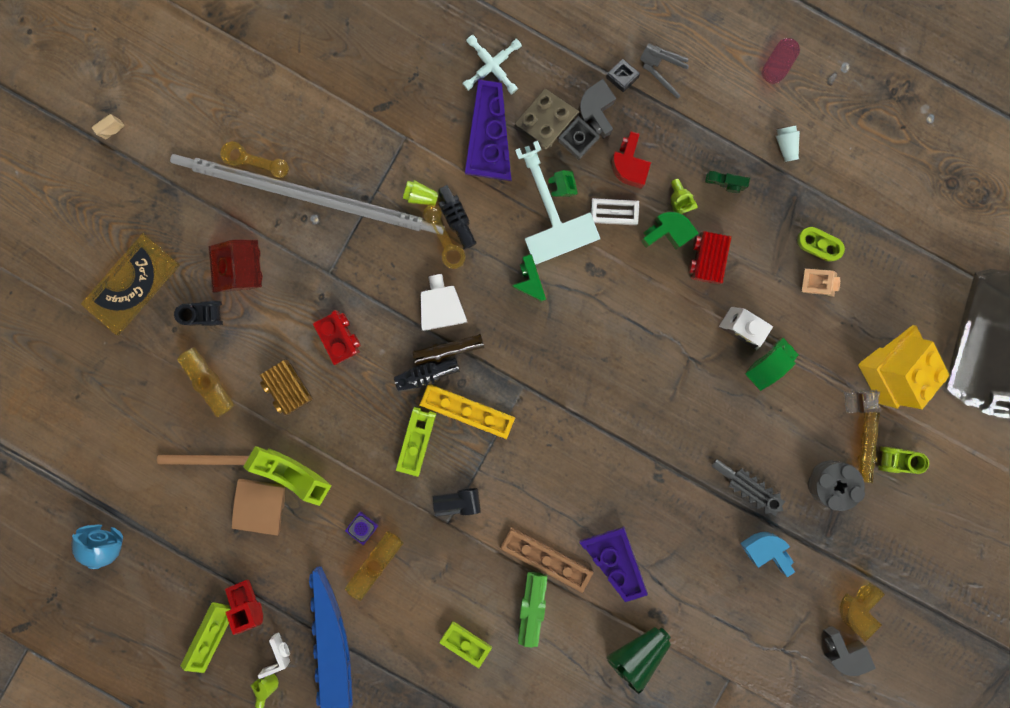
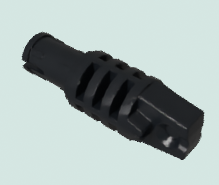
(456, 217)
(425, 374)

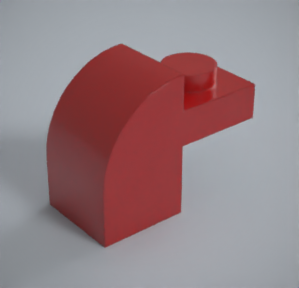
(629, 168)
(245, 610)

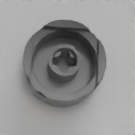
(849, 488)

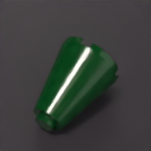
(640, 658)

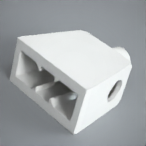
(440, 305)

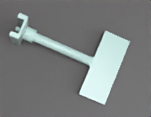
(562, 236)

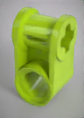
(898, 460)

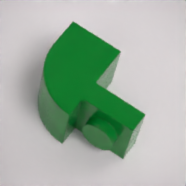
(672, 225)
(772, 365)

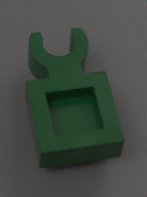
(731, 182)

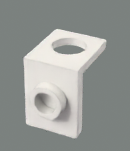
(281, 653)

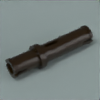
(449, 349)

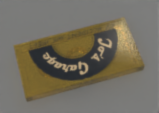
(130, 284)

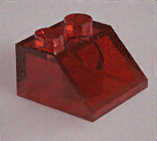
(235, 266)

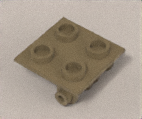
(547, 118)

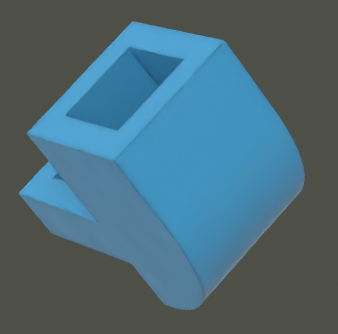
(767, 546)

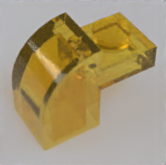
(856, 611)

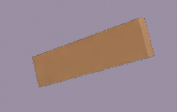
(546, 560)

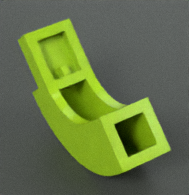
(288, 472)

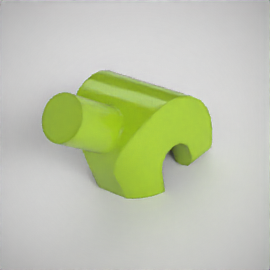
(682, 199)
(264, 688)

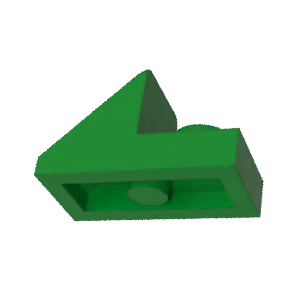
(532, 286)

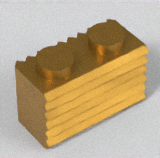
(285, 387)

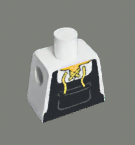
(746, 327)

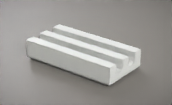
(635, 213)

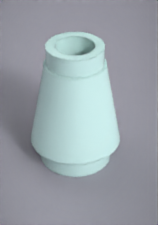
(788, 142)

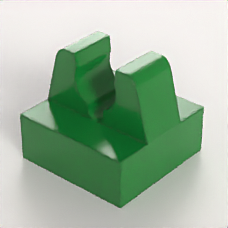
(565, 184)

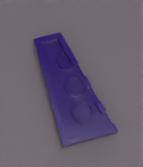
(488, 138)

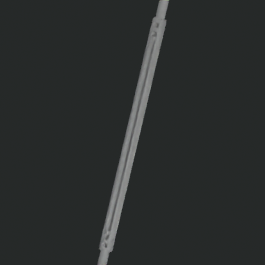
(305, 193)

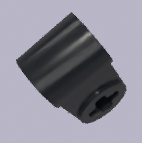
(203, 313)

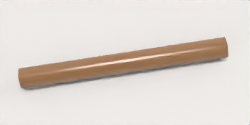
(202, 459)

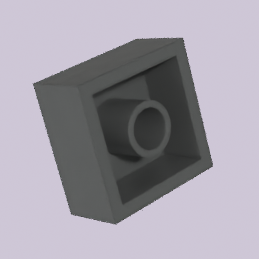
(578, 138)

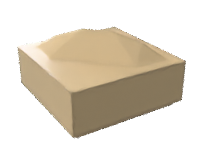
(108, 126)

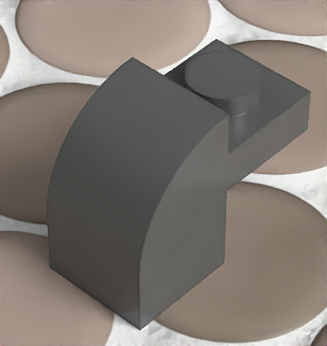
(592, 105)
(848, 659)

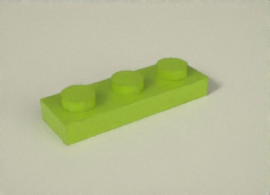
(206, 639)

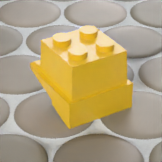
(905, 370)

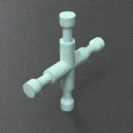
(492, 64)

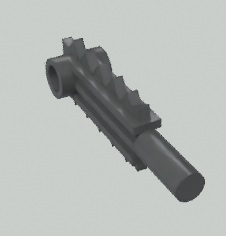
(757, 493)

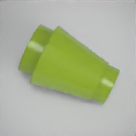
(419, 194)

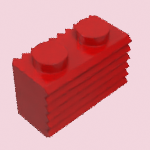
(710, 257)

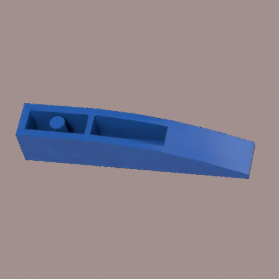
(331, 646)

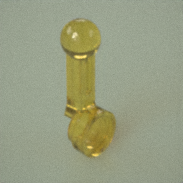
(278, 167)
(433, 214)

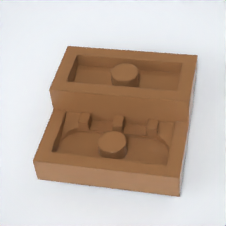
(258, 507)

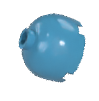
(95, 546)

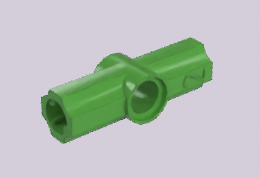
(532, 609)

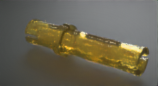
(868, 448)

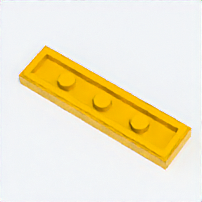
(467, 411)

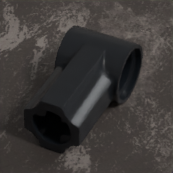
(463, 502)

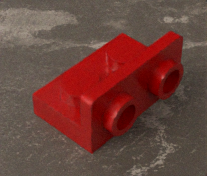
(337, 337)

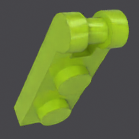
(415, 442)

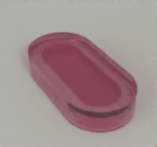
(780, 60)

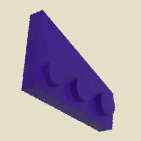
(617, 560)

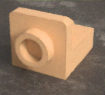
(820, 282)

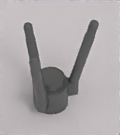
(653, 56)

